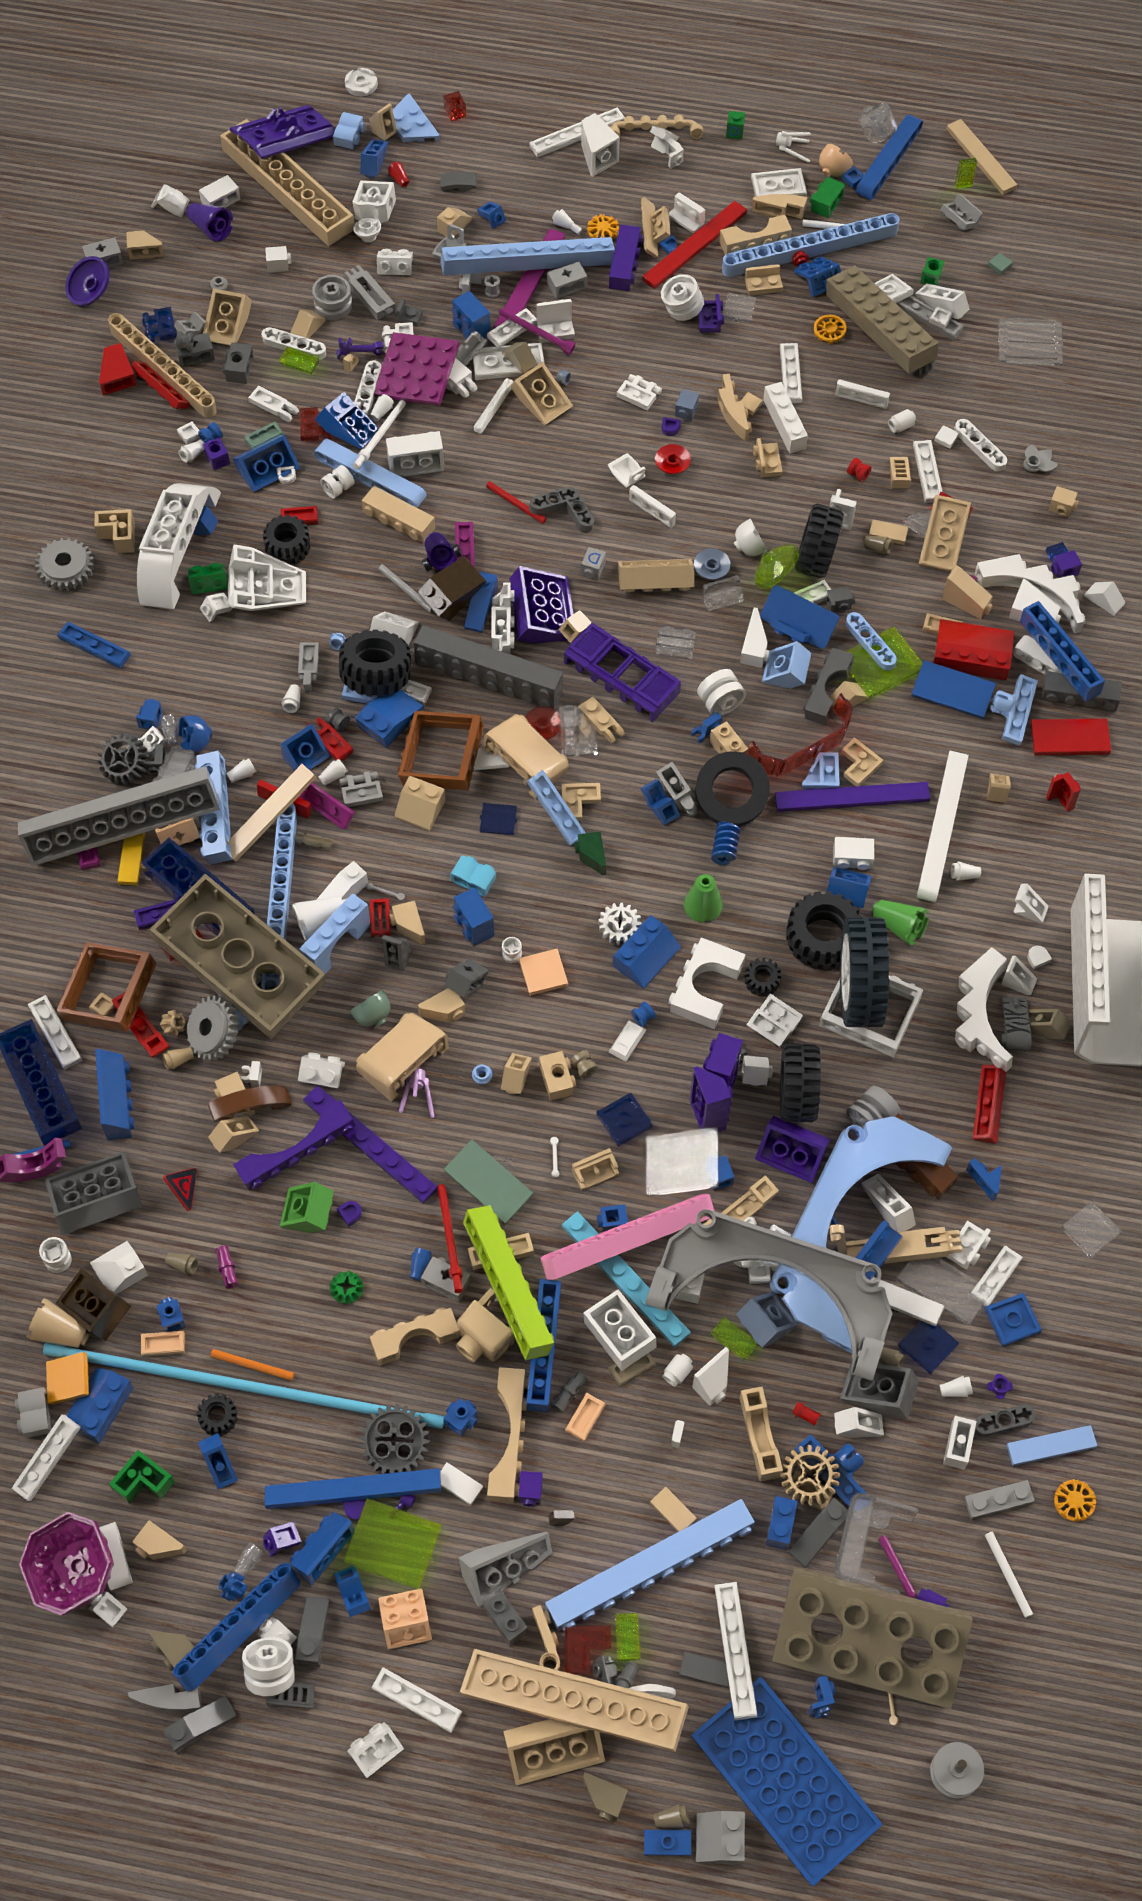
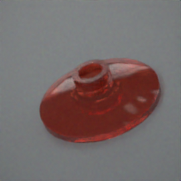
(546, 717)

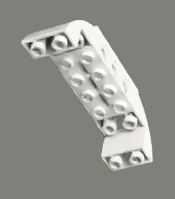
(168, 540)

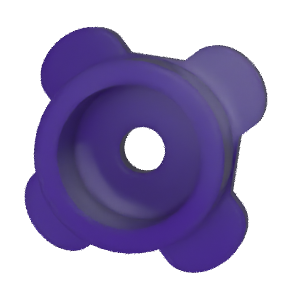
(1000, 1380)

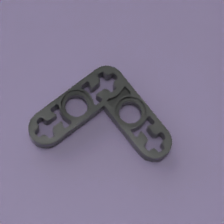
(568, 502)

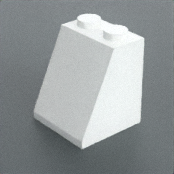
(599, 144)

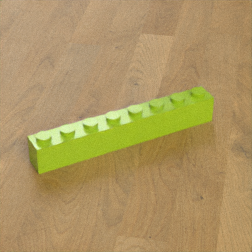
(508, 1282)

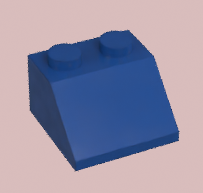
(850, 885)

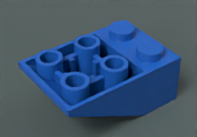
(347, 421)

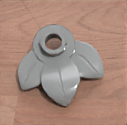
(1038, 460)

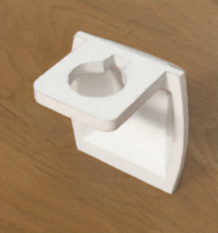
(171, 200)
(627, 470)

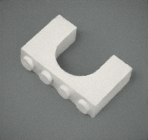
(706, 957)

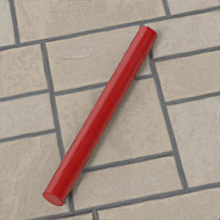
(508, 497)

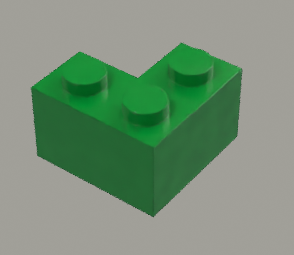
(141, 1473)

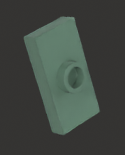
(263, 435)

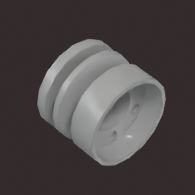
(874, 1105)

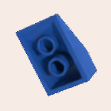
(387, 716)

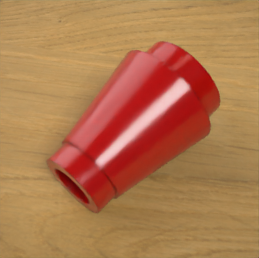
(398, 173)

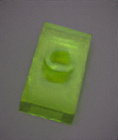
(965, 173)

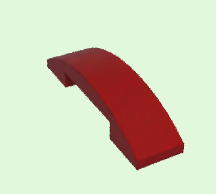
(144, 1031)

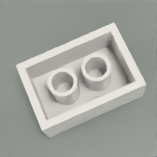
(415, 454)
(620, 1330)

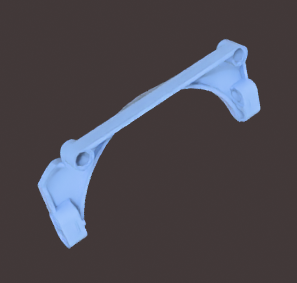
(876, 1145)

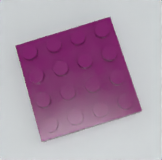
(416, 368)

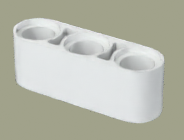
(1033, 655)
(120, 1572)

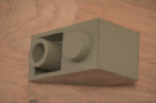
(172, 1645)

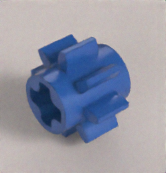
(232, 1586)

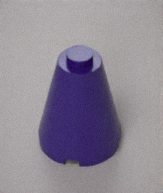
(211, 220)

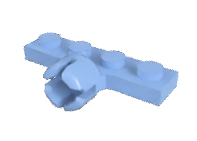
(1015, 708)

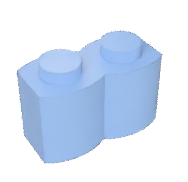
(348, 130)

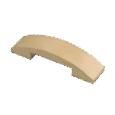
(752, 1201)

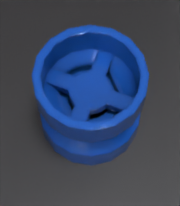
(210, 433)

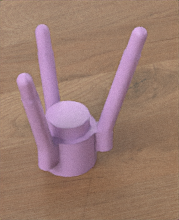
(417, 1081)

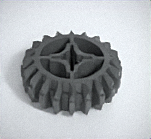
(135, 750)

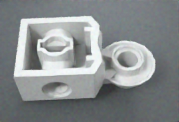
(372, 207)

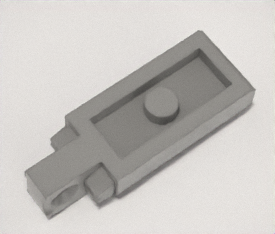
(308, 663)

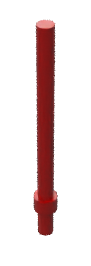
(455, 1270)

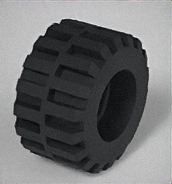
(283, 528)

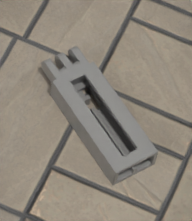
(375, 301)

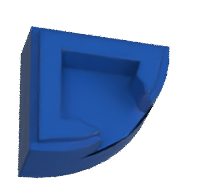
(669, 244)

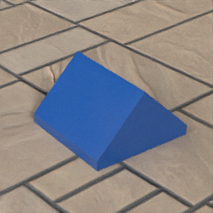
(304, 748)

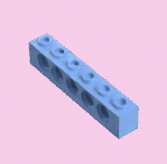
(220, 831)

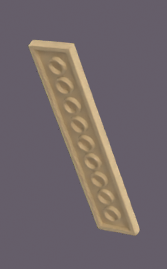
(575, 1700)

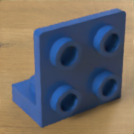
(817, 273)

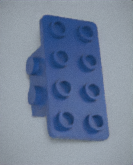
(798, 617)

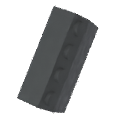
(93, 1193)

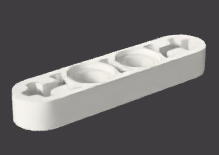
(295, 340)
(366, 389)
(983, 442)

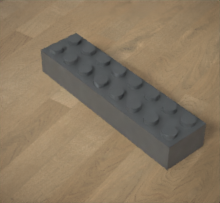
(488, 667)

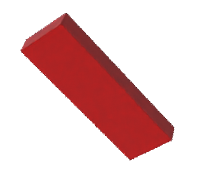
(266, 789)

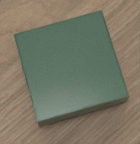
(1000, 263)

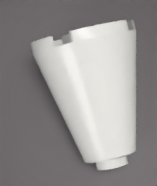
(314, 913)

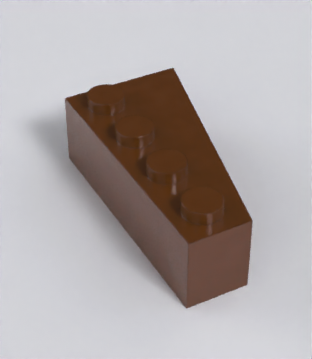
(934, 1178)

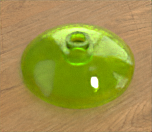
(775, 565)

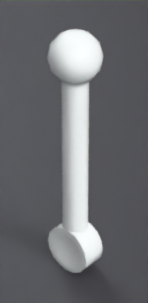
(554, 1142)

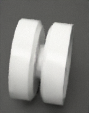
(682, 297)
(721, 692)
(268, 1666)

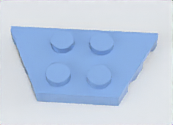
(412, 122)

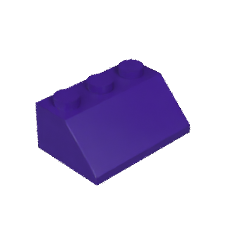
(792, 1149)

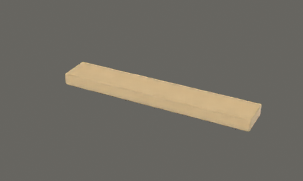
(984, 158)
(270, 811)

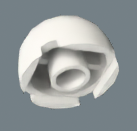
(749, 539)

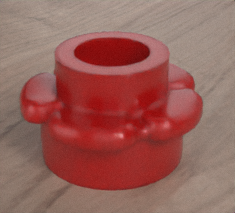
(799, 258)

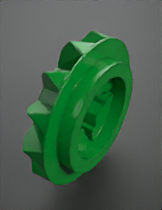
(353, 1293)

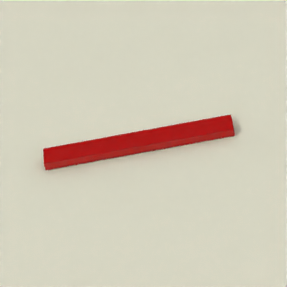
(694, 245)

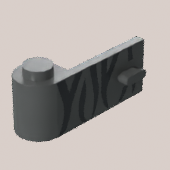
(1017, 1024)

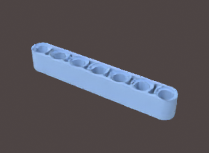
(370, 473)

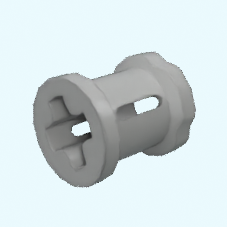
(492, 289)

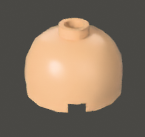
(834, 162)

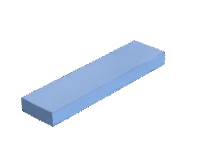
(555, 806)
(1051, 1445)

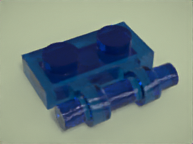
(165, 324)

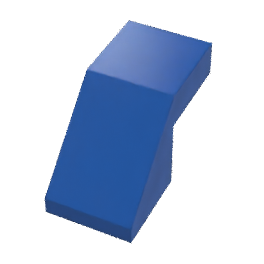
(659, 803)
(352, 1591)

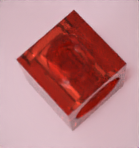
(454, 106)

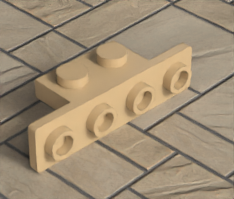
(655, 226)

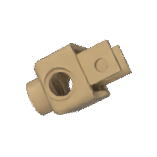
(483, 1331)

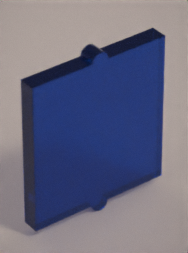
(498, 819)

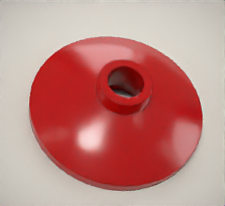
(673, 453)

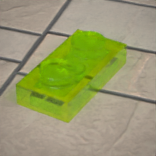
(299, 360)
(734, 1338)
(627, 1637)

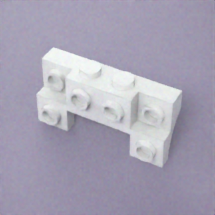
(502, 620)

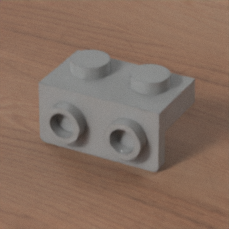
(962, 213)

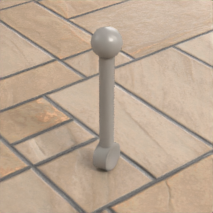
(400, 897)

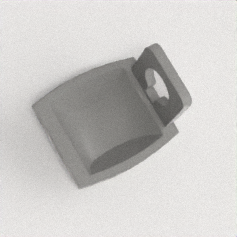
(449, 241)

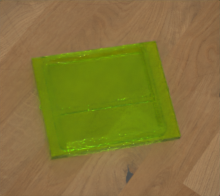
(875, 679)
(392, 1543)

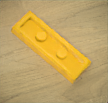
(131, 860)

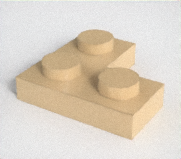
(864, 762)
(579, 794)

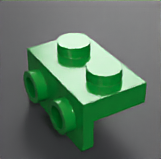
(207, 578)

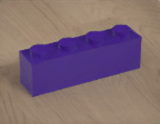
(625, 257)

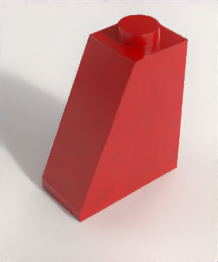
(115, 370)

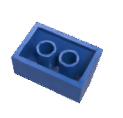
(260, 463)
(646, 952)
(99, 1409)
(322, 1547)

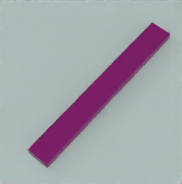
(527, 284)

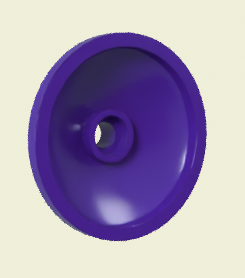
(87, 281)

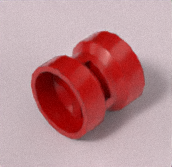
(858, 469)

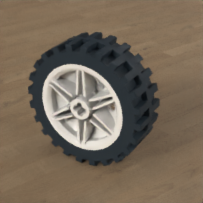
(864, 972)

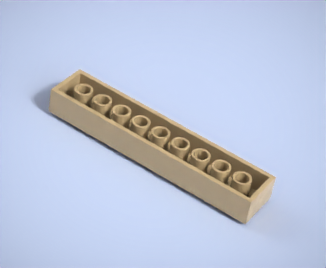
(293, 189)

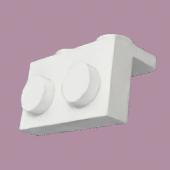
(394, 262)
(320, 1070)
(972, 1240)

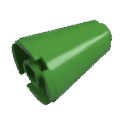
(703, 900)
(902, 919)

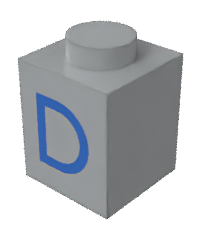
(593, 563)

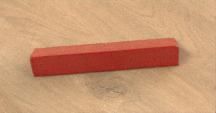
(989, 1104)

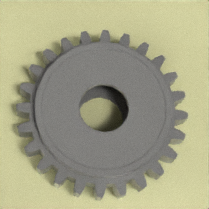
(66, 576)
(212, 1028)

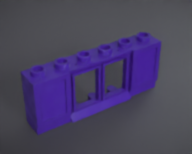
(653, 691)

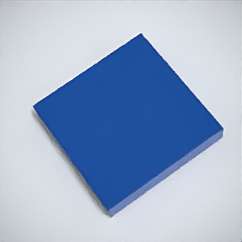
(1012, 1319)

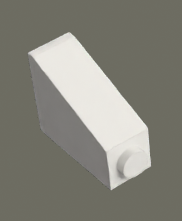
(1028, 595)

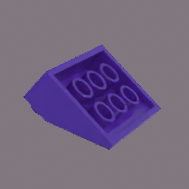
(540, 604)

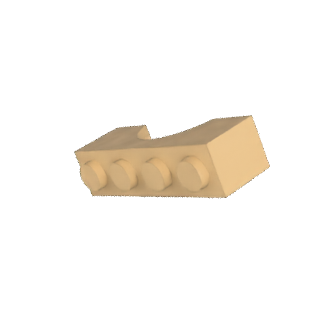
(735, 239)
(439, 1326)
(758, 1428)

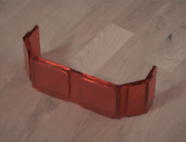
(781, 767)

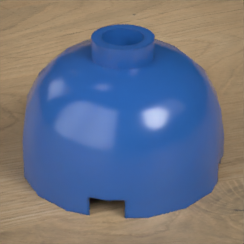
(194, 733)

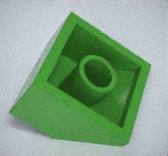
(307, 1208)

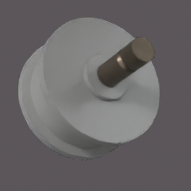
(957, 1770)

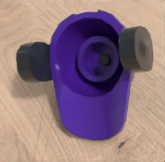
(440, 552)

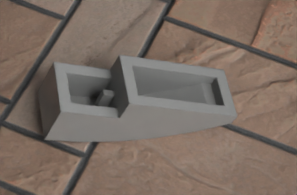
(167, 1699)

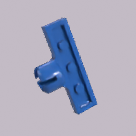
(847, 1485)

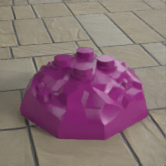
(66, 1563)

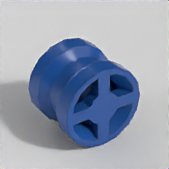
(643, 1014)

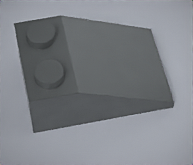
(887, 1394)

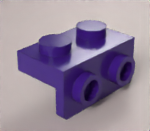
(710, 316)

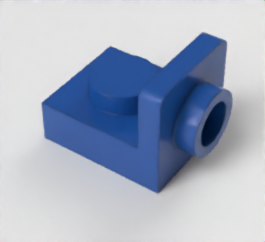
(493, 213)

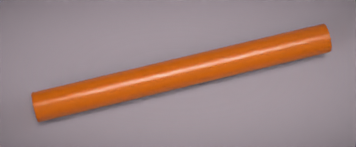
(252, 1364)

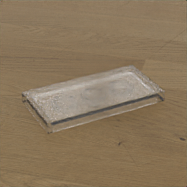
(947, 1286)

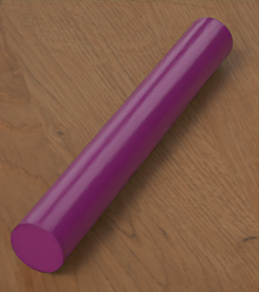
(897, 1567)

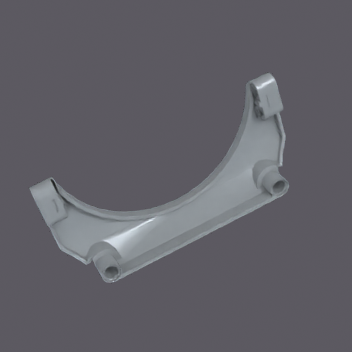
(732, 1240)

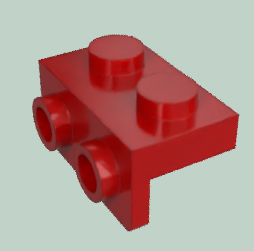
(1065, 789)

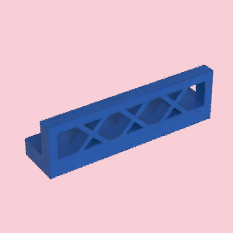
(879, 1246)

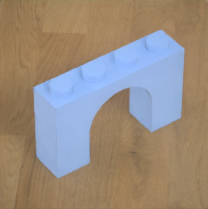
(350, 918)

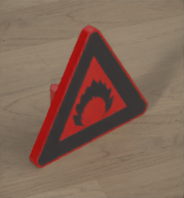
(183, 1186)

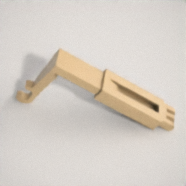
(909, 1248)

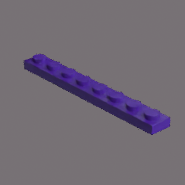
(378, 1150)

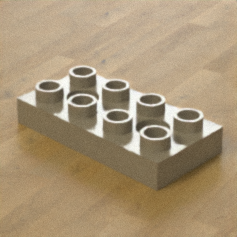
(238, 955)
(872, 1637)

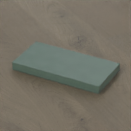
(488, 1181)

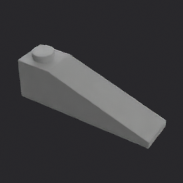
(499, 1565)

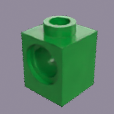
(932, 271)

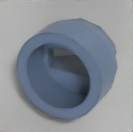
(563, 377)

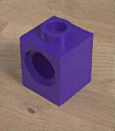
(216, 453)
(1066, 564)
(530, 1488)

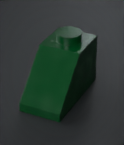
(591, 851)

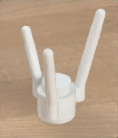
(785, 138)

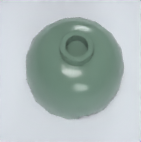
(372, 1010)

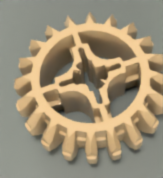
(825, 1463)

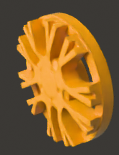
(603, 228)
(830, 329)
(1074, 1500)

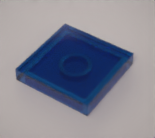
(624, 1119)

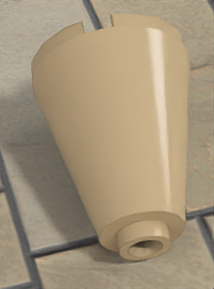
(56, 1327)

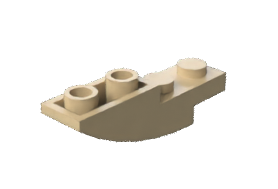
(732, 409)

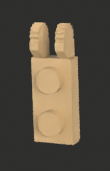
(601, 719)

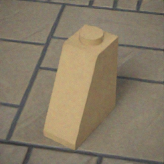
(967, 594)

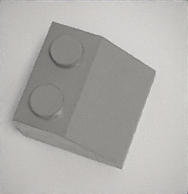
(720, 1837)

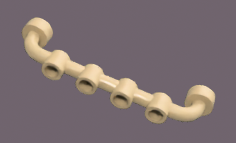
(646, 123)

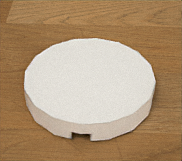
(361, 82)

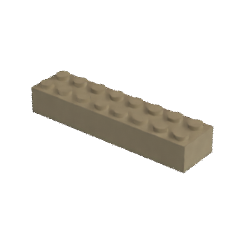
(882, 319)

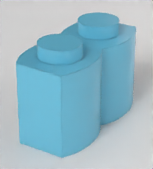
(471, 874)

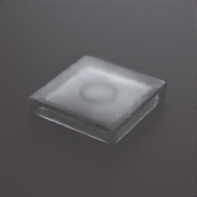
(1091, 1229)

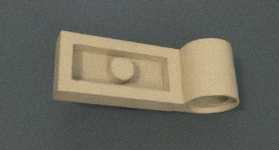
(549, 1638)

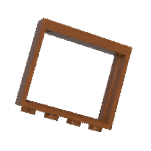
(442, 720)
(132, 996)

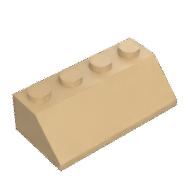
(656, 574)
(551, 1749)

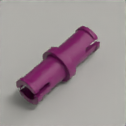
(226, 1267)

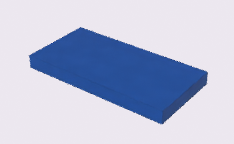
(953, 689)

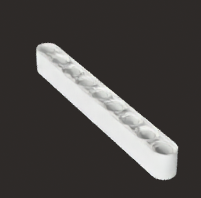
(942, 826)

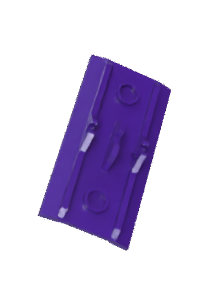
(285, 130)

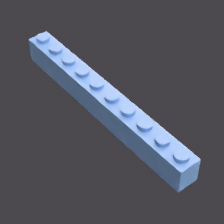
(526, 256)
(649, 1565)

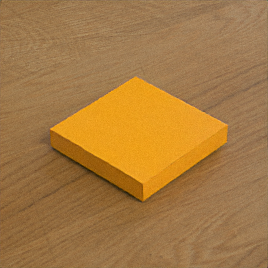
(67, 1378)

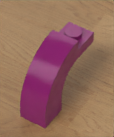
(32, 1165)

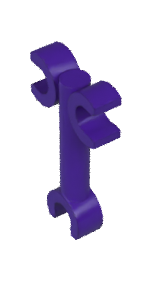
(347, 347)

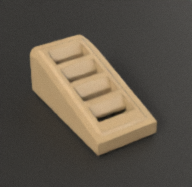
(899, 482)

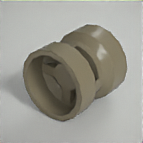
(584, 1064)

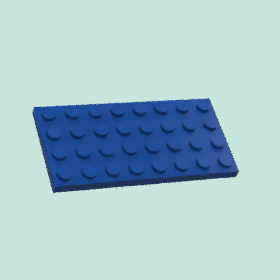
(788, 1784)

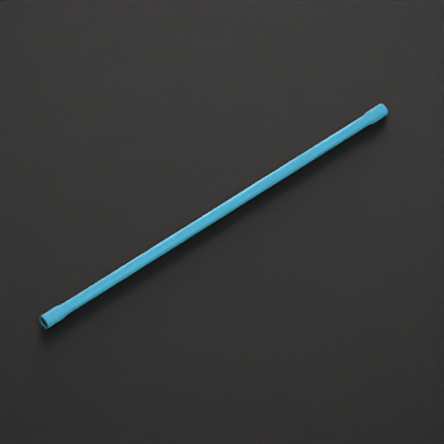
(60, 1351)

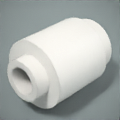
(902, 421)
(677, 1369)

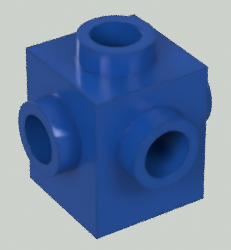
(461, 1416)

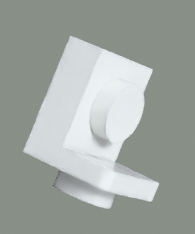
(215, 605)
(107, 1608)

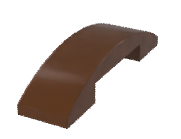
(248, 1100)

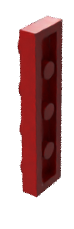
(156, 382)

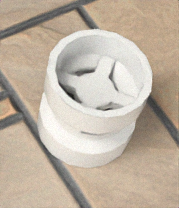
(511, 945)

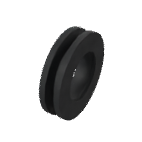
(738, 762)

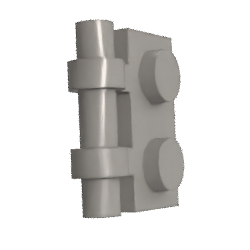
(361, 793)

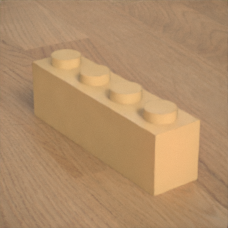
(398, 514)

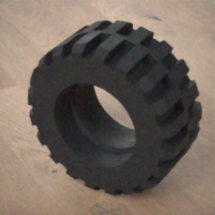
(819, 540)
(374, 663)
(814, 908)
(800, 1082)

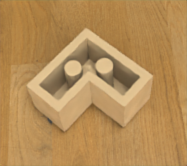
(117, 526)

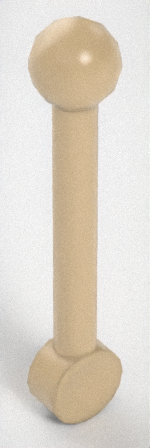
(894, 1720)

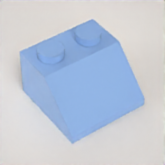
(787, 666)

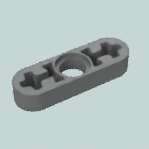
(1021, 1422)

